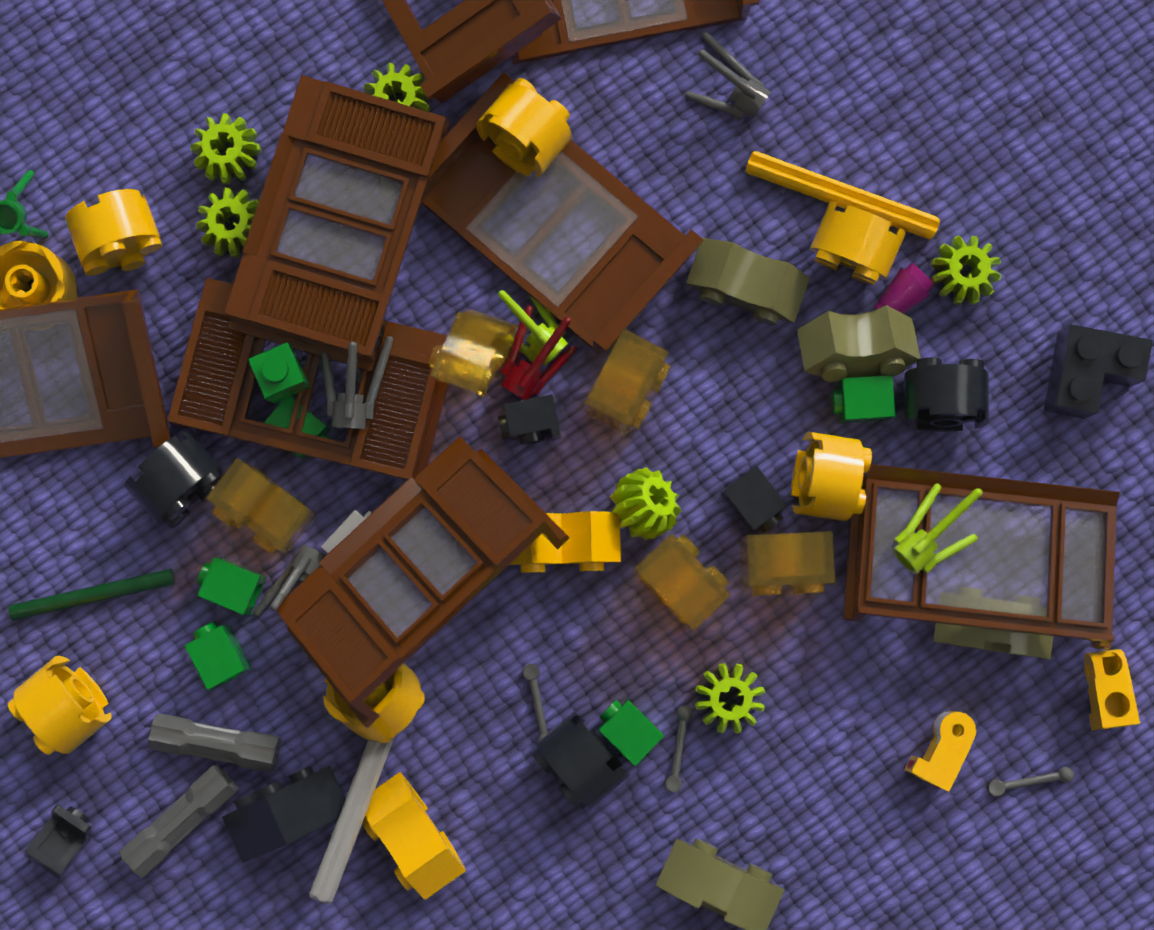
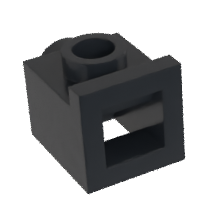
(530, 420)

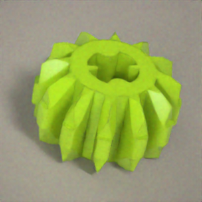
(399, 83)
(216, 139)
(218, 214)
(979, 277)
(645, 503)
(735, 711)

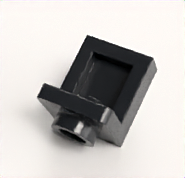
(60, 840)

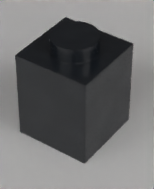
(755, 501)

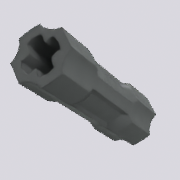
(187, 737)
(179, 820)

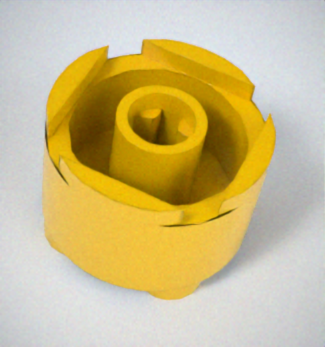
(525, 128)
(113, 232)
(857, 242)
(31, 261)
(830, 477)
(393, 700)
(60, 706)

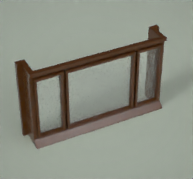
(1034, 570)

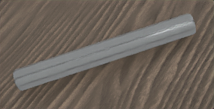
(349, 821)

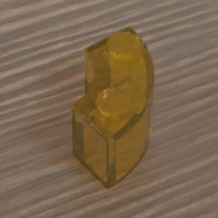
(472, 351)

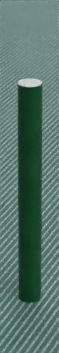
(91, 594)

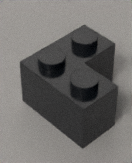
(1086, 360)
(282, 815)

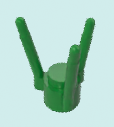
(14, 214)

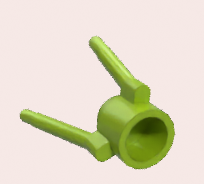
(539, 334)
(917, 549)

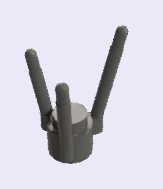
(749, 91)
(350, 409)
(300, 567)

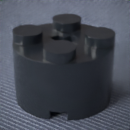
(946, 395)
(174, 479)
(581, 761)

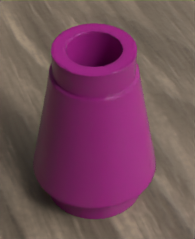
(906, 289)

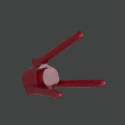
(525, 378)

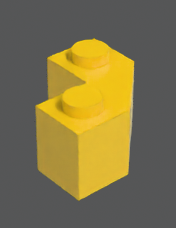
(591, 543)

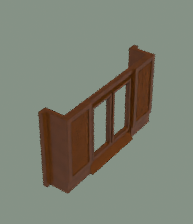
(469, 39)
(219, 385)

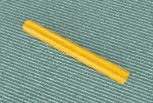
(831, 190)

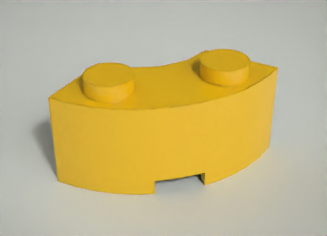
(421, 851)

